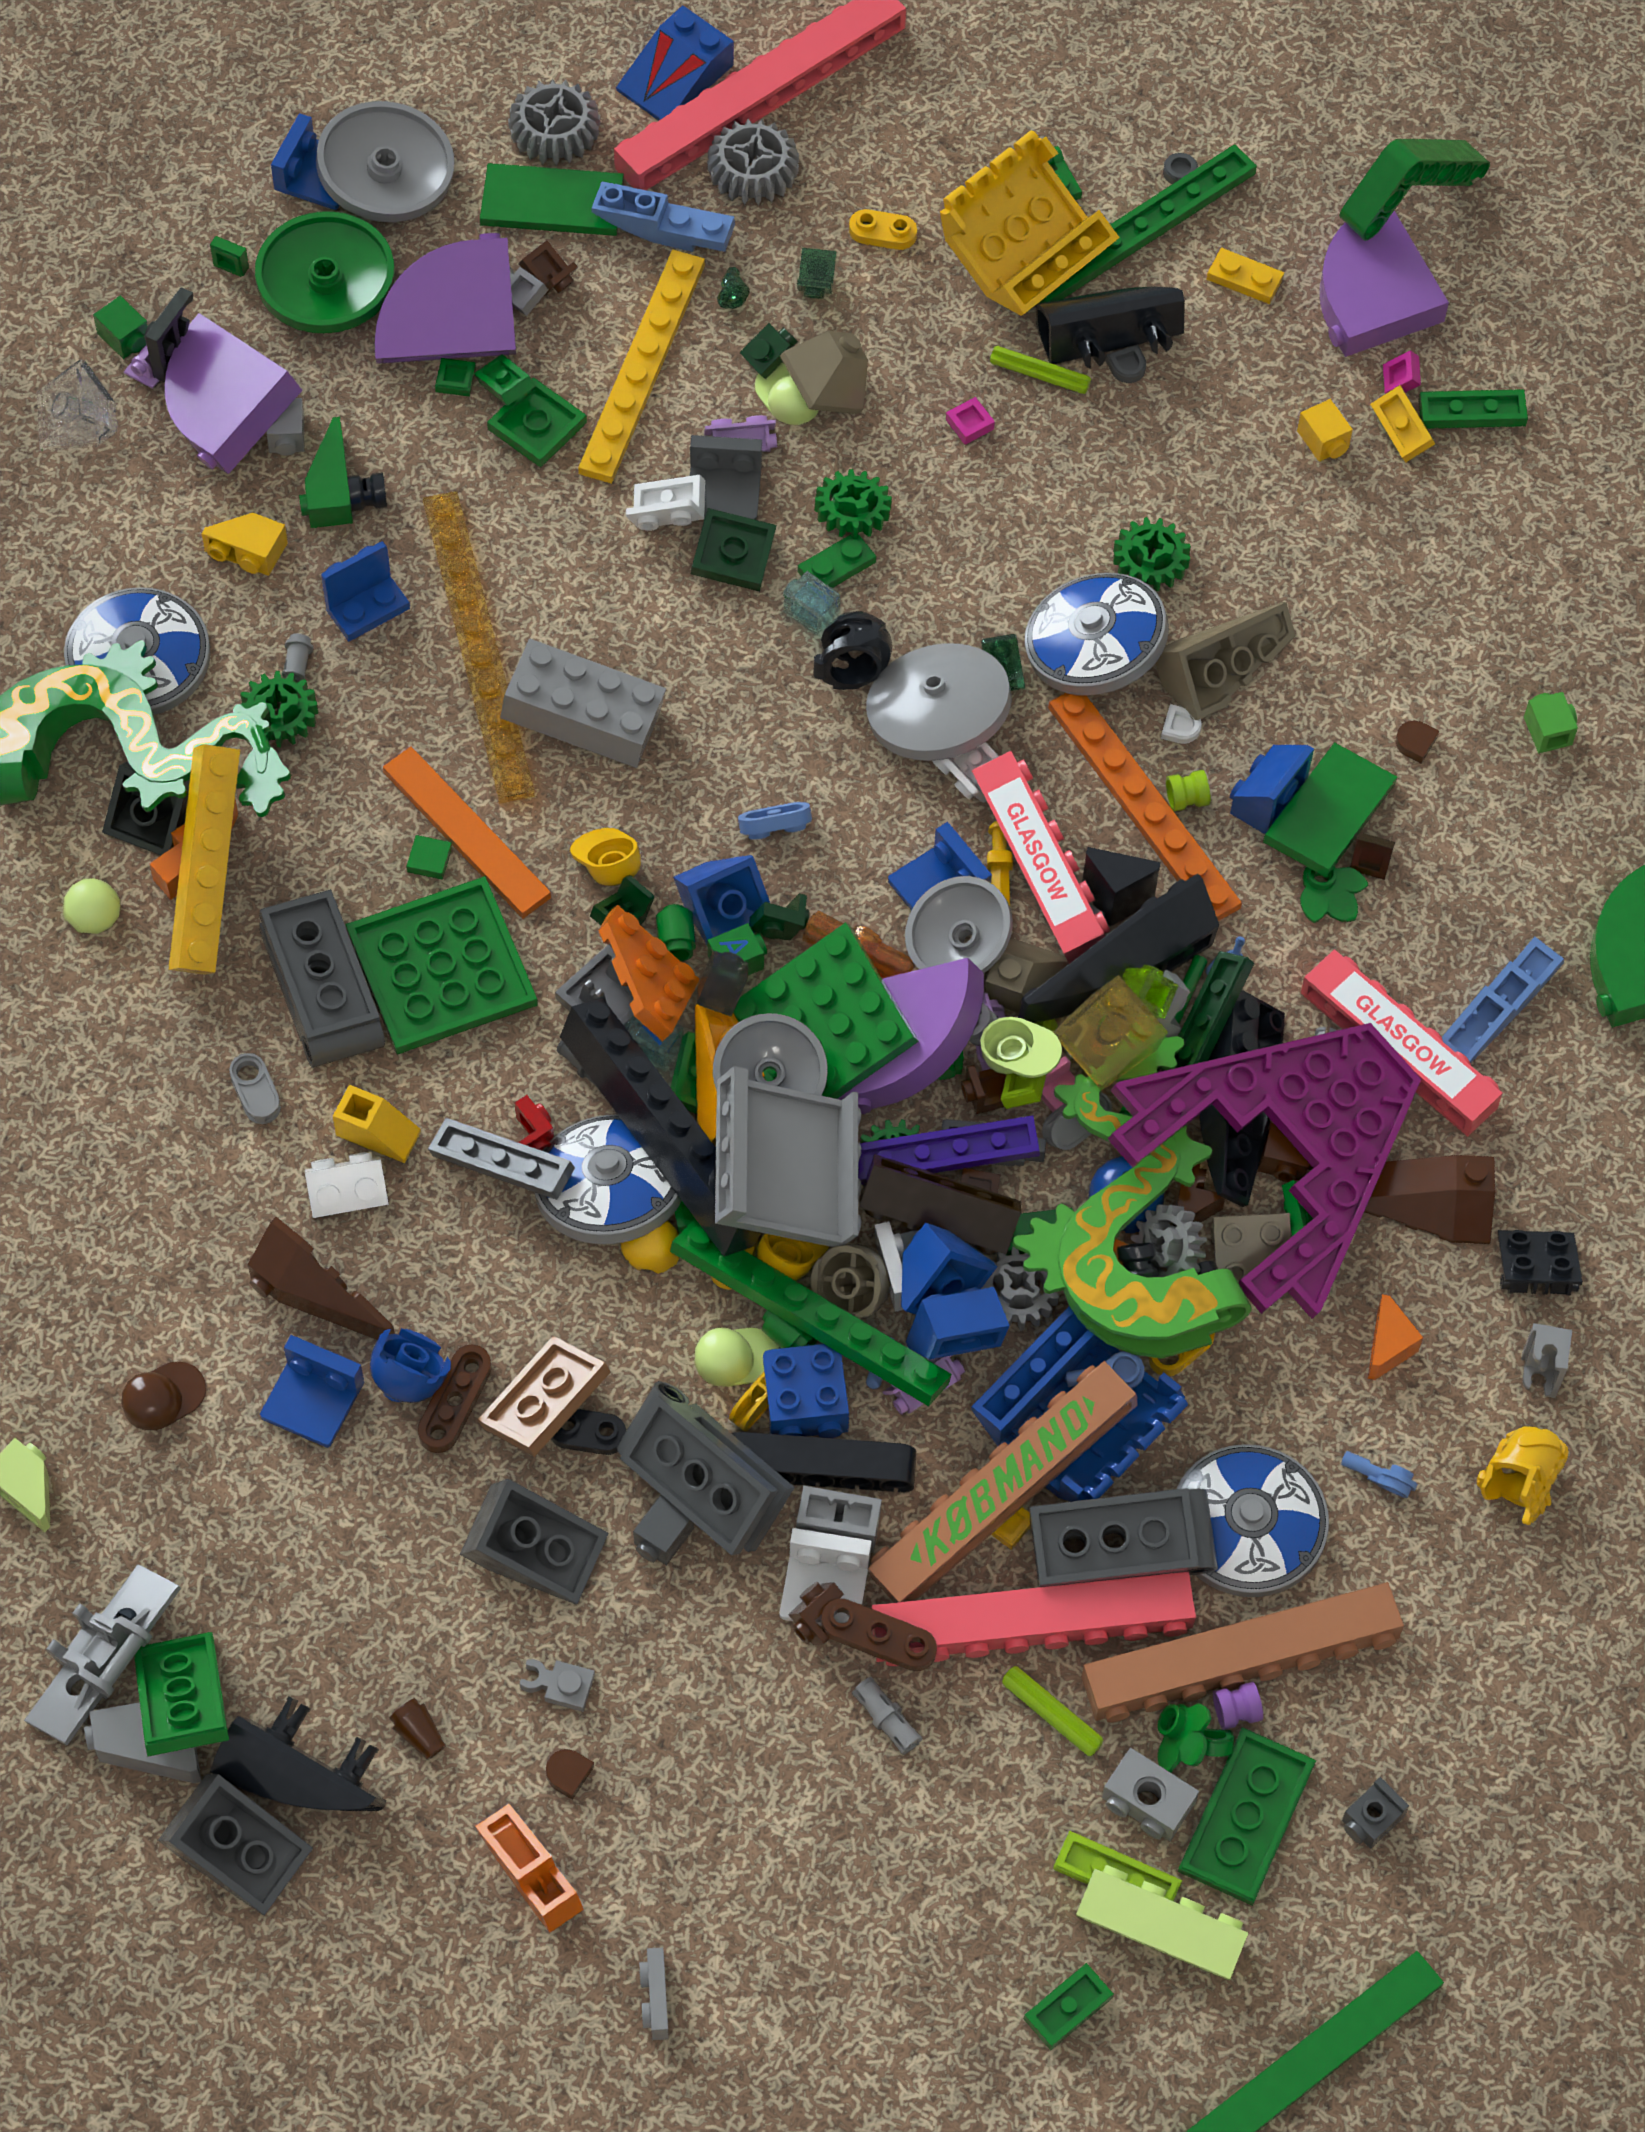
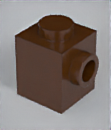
(1281, 1157)

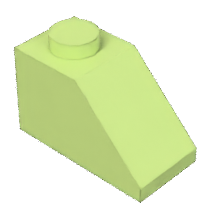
(26, 1482)

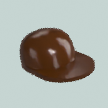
(163, 1395)

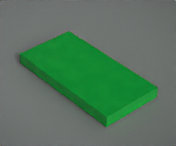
(544, 199)
(1330, 809)
(180, 1694)
(1247, 1816)

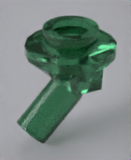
(733, 291)

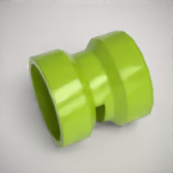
(1188, 790)

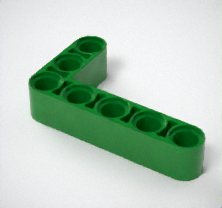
(1406, 165)

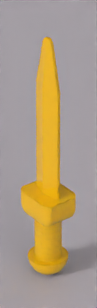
(999, 860)

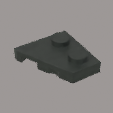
(166, 331)

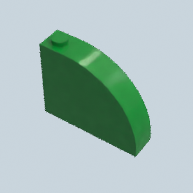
(1619, 952)

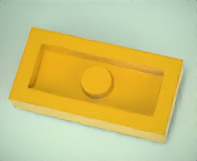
(1245, 275)
(1402, 423)

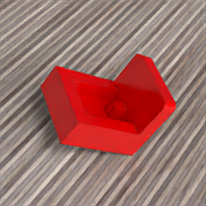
(536, 1122)

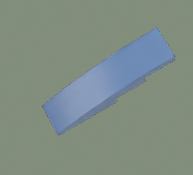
(1502, 999)

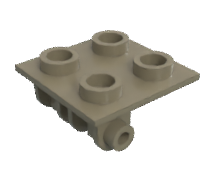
(1247, 1240)

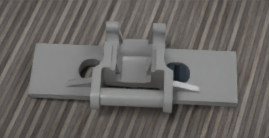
(100, 1652)

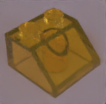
(1111, 1033)

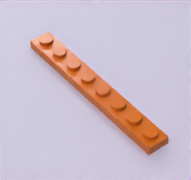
(1140, 798)

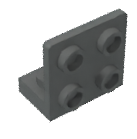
(729, 471)

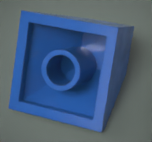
(722, 894)
(940, 1265)

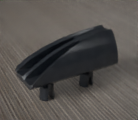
(1109, 322)
(276, 1769)

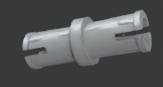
(887, 1715)

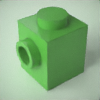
(1551, 721)

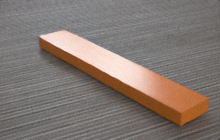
(467, 832)

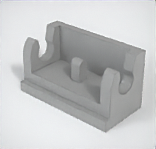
(1548, 1355)

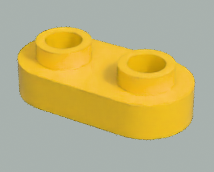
(883, 230)

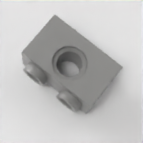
(1138, 1775)

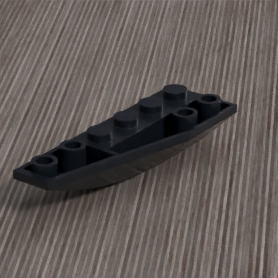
(1160, 935)
(1237, 1155)

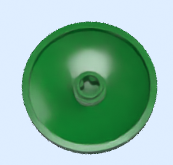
(324, 272)

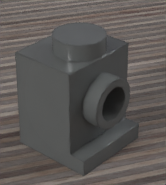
(1371, 1830)

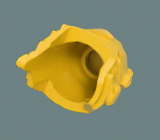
(1536, 1458)

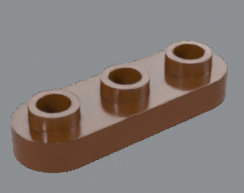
(460, 1383)
(890, 1648)

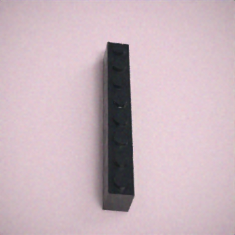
(651, 1115)

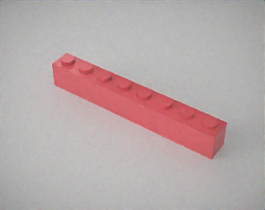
(1050, 1615)

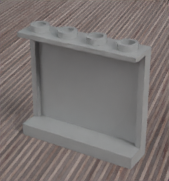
(786, 1161)

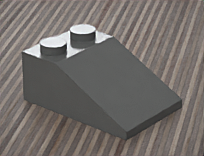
(533, 1541)
(235, 1843)

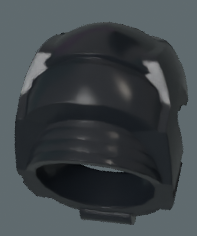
(853, 633)

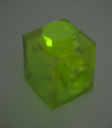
(1151, 988)

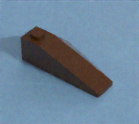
(1439, 1195)
(293, 1277)

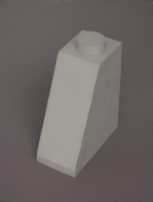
(119, 1741)

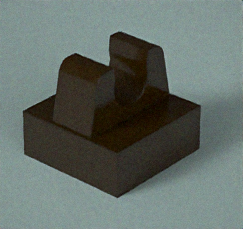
(1372, 855)

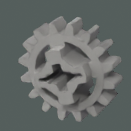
(1175, 1246)
(1023, 1303)

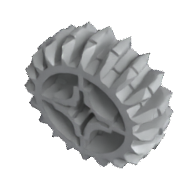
(554, 121)
(768, 175)

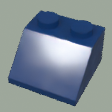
(1271, 785)

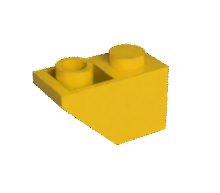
(247, 541)
(374, 1124)

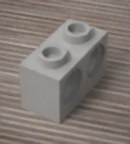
(839, 1514)

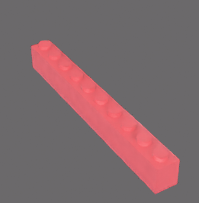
(757, 89)

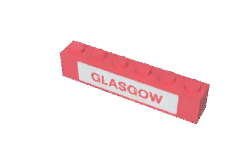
(1040, 856)
(1446, 1075)

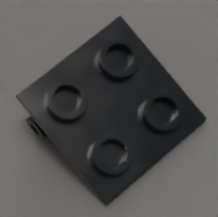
(1537, 1259)

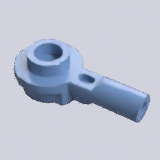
(1125, 1364)
(1394, 1480)

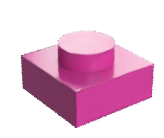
(1402, 371)
(970, 420)

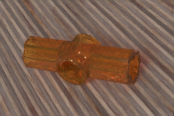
(885, 958)

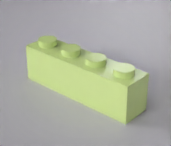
(1161, 1923)

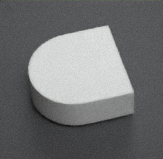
(1180, 726)

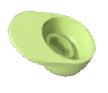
(783, 397)
(1020, 1047)
(732, 1356)

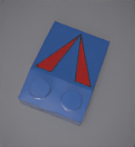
(677, 64)

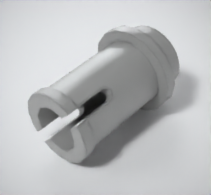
(298, 649)

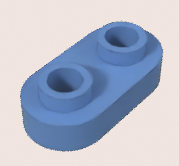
(760, 822)

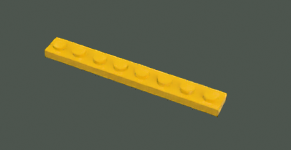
(641, 366)

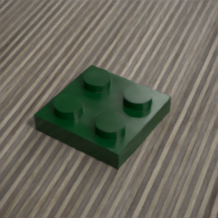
(733, 549)

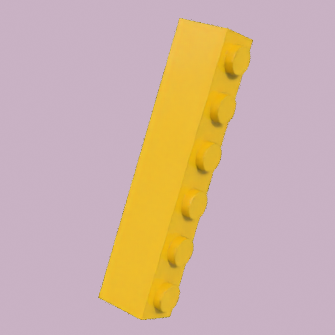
(204, 859)

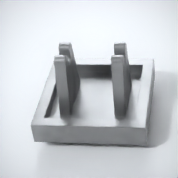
(597, 981)

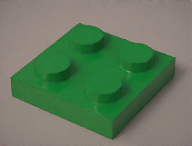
(537, 423)

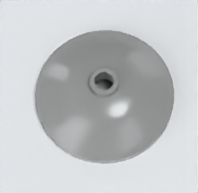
(952, 913)
(774, 1044)

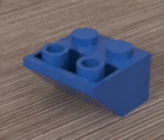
(958, 1323)

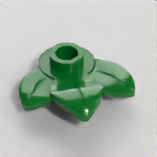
(1332, 897)
(1182, 1735)

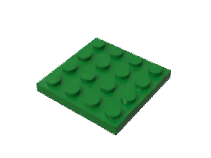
(441, 965)
(842, 1002)

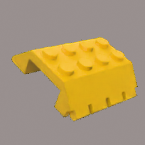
(1021, 226)

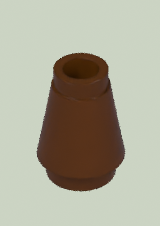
(417, 1728)

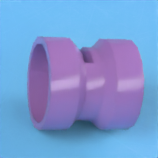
(1238, 1705)

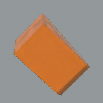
(1393, 1338)

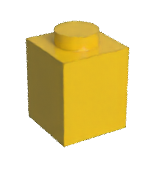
(1325, 430)

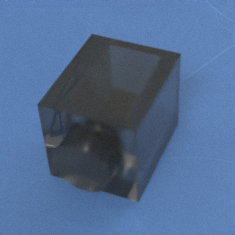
(722, 982)

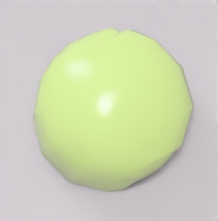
(91, 906)

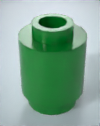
(677, 931)
(784, 1333)

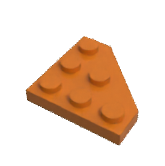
(653, 974)

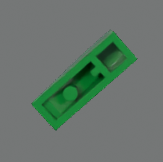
(327, 482)

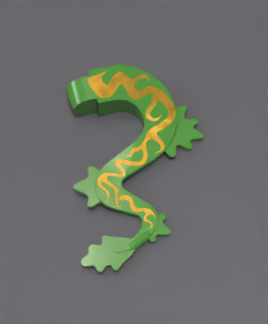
(1121, 1308)

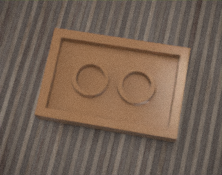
(544, 1396)

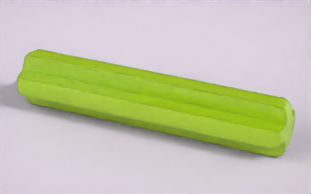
(1040, 369)
(1052, 1711)

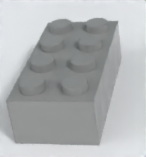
(582, 703)

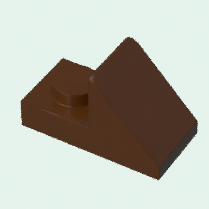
(1197, 1200)

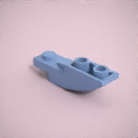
(656, 220)

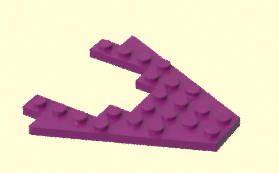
(1330, 1097)

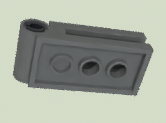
(321, 978)
(703, 1470)
(1160, 1532)

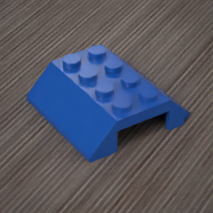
(1041, 1374)

